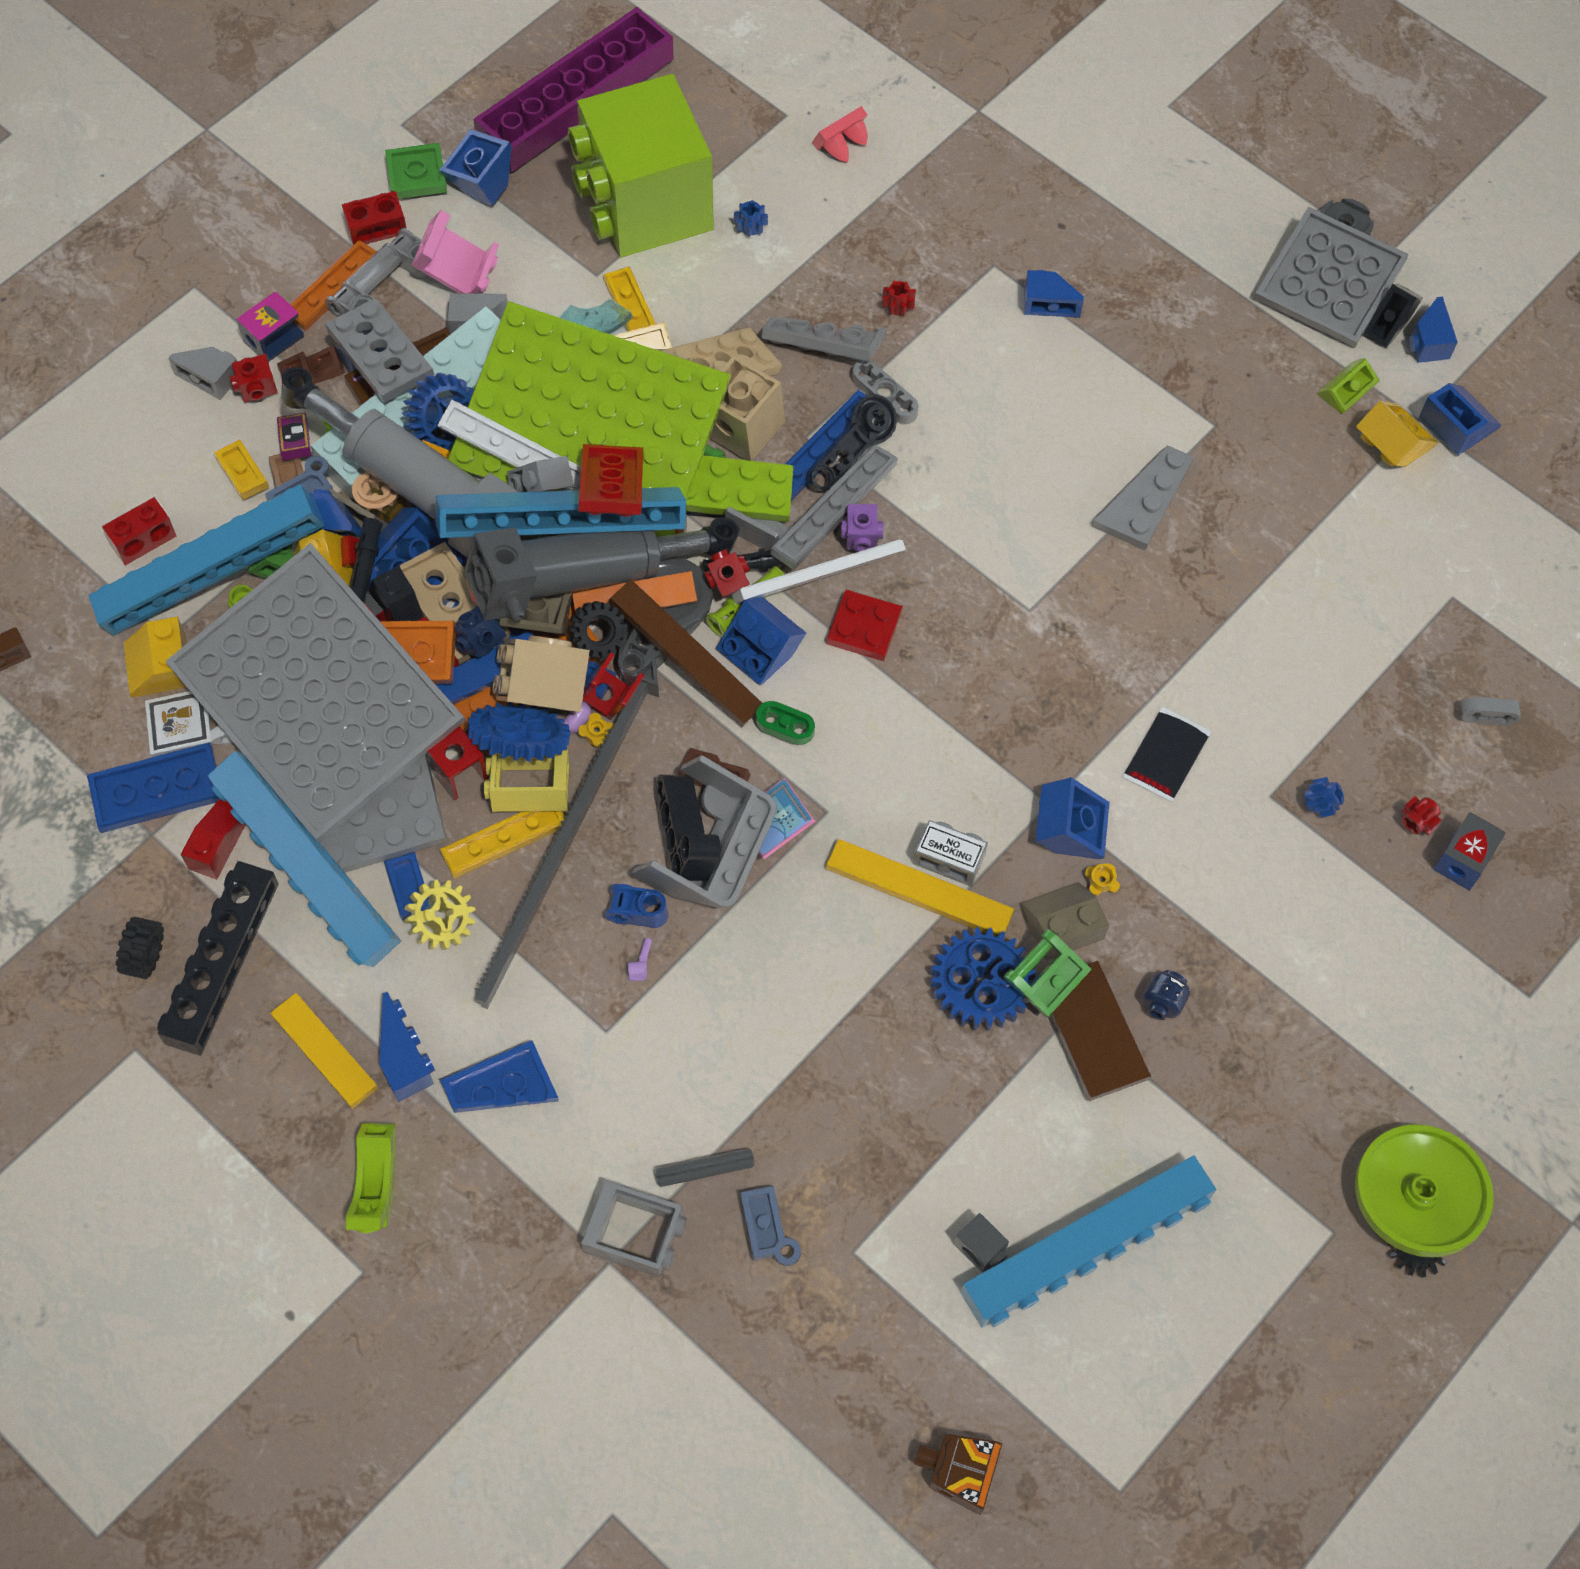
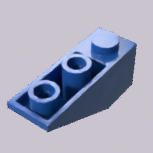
(399, 1057)

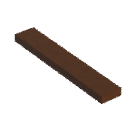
(686, 652)

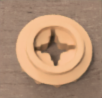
(364, 497)

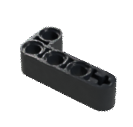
(688, 847)

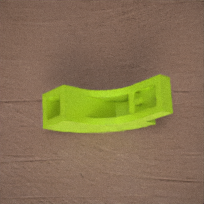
(374, 1178)

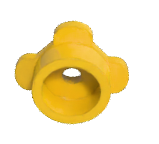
(587, 730)
(1106, 871)

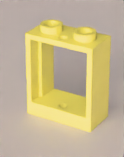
(528, 798)

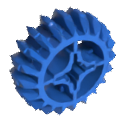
(427, 409)

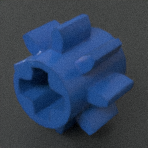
(750, 218)
(1324, 797)

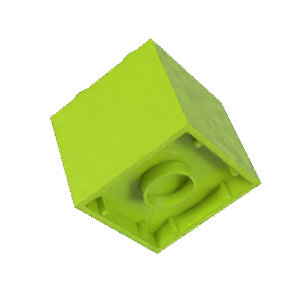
(643, 166)

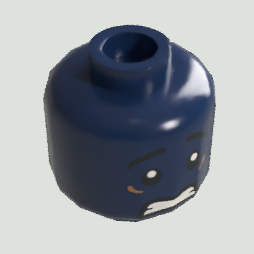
(1166, 995)

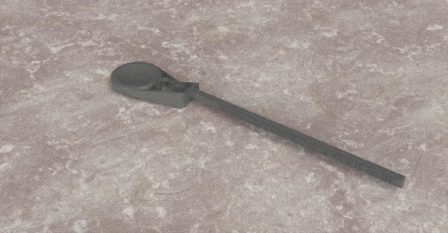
(631, 654)

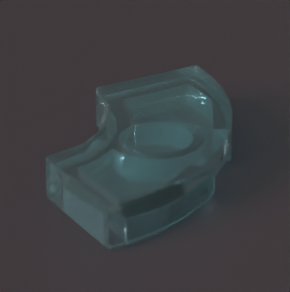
(605, 318)

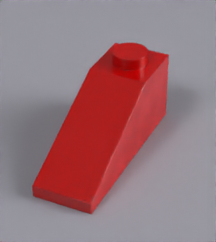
(212, 841)

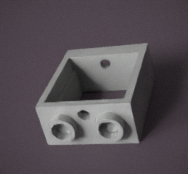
(601, 1216)

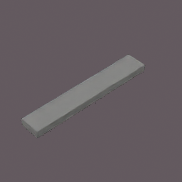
(832, 506)

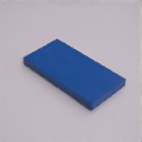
(153, 787)

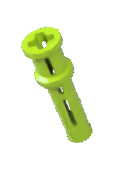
(716, 621)

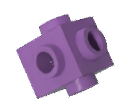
(861, 527)

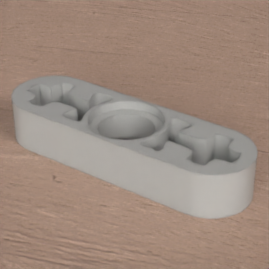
(880, 380)

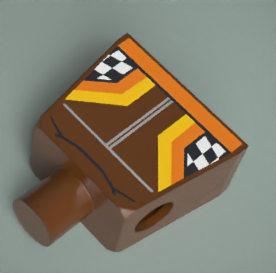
(961, 1469)

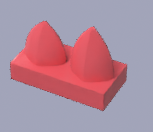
(832, 136)

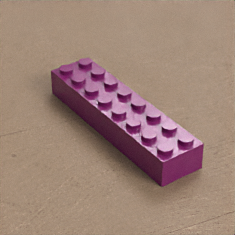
(547, 103)

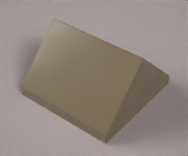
(544, 614)

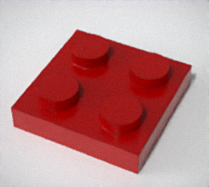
(864, 625)

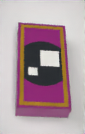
(294, 436)

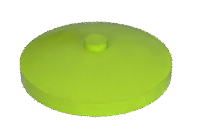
(1424, 1190)

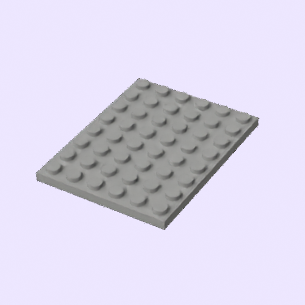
(315, 692)

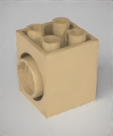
(749, 411)
(541, 673)

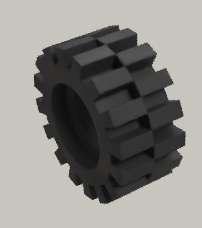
(615, 625)
(139, 947)

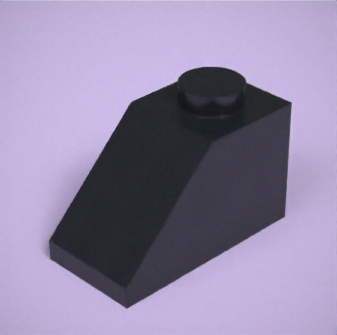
(1392, 314)
(396, 596)

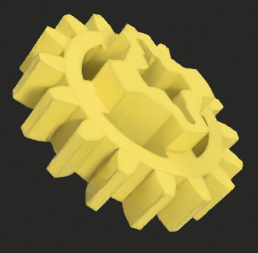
(440, 927)

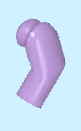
(576, 719)

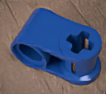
(630, 906)

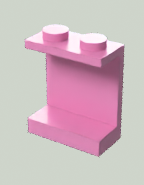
(453, 258)

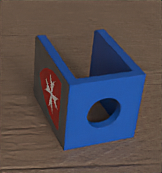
(1469, 851)

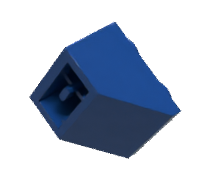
(1457, 418)
(760, 639)

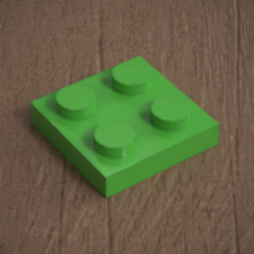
(415, 170)

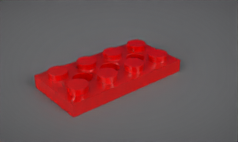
(611, 480)

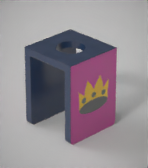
(269, 326)

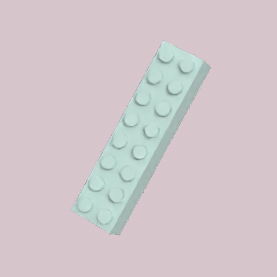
(458, 354)

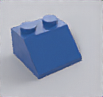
(1072, 819)

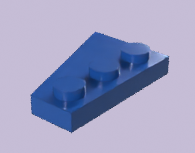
(501, 1082)

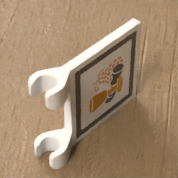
(180, 723)

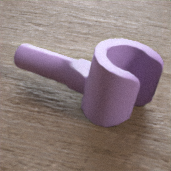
(638, 970)

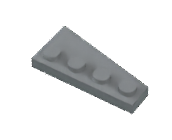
(825, 337)
(1143, 503)

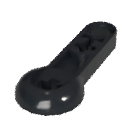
(855, 439)

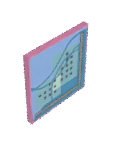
(789, 820)

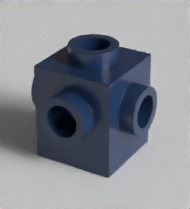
(477, 635)

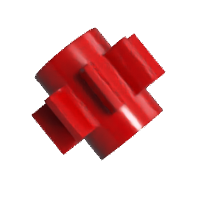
(898, 298)
(1421, 815)

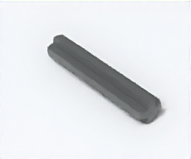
(704, 1167)

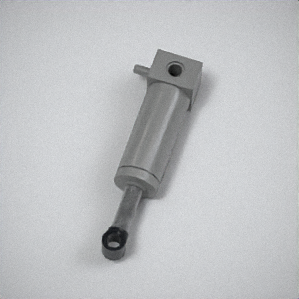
(390, 451)

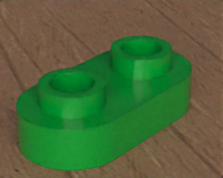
(786, 722)

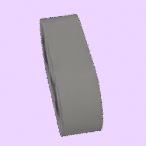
(1490, 711)

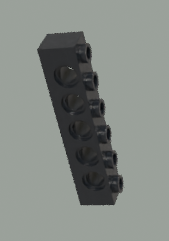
(193, 1033)

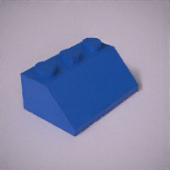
(405, 538)

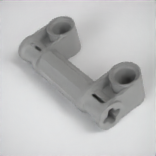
(391, 255)

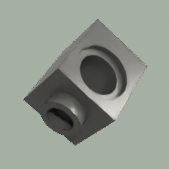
(981, 1243)

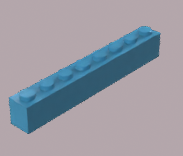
(552, 513)
(206, 560)
(304, 860)
(1087, 1241)

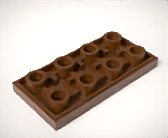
(1099, 1037)

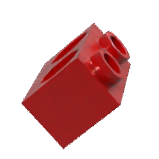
(374, 218)
(139, 531)

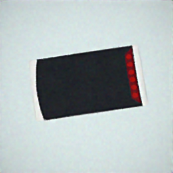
(1167, 754)

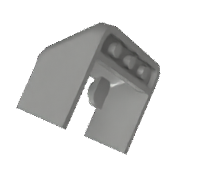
(742, 824)

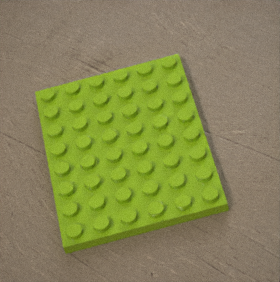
(590, 387)

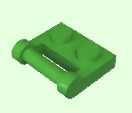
(1055, 980)

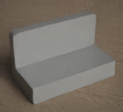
(757, 531)

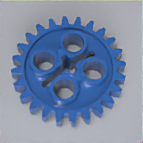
(518, 731)
(958, 961)

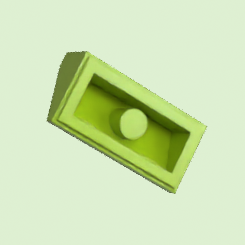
(1349, 385)

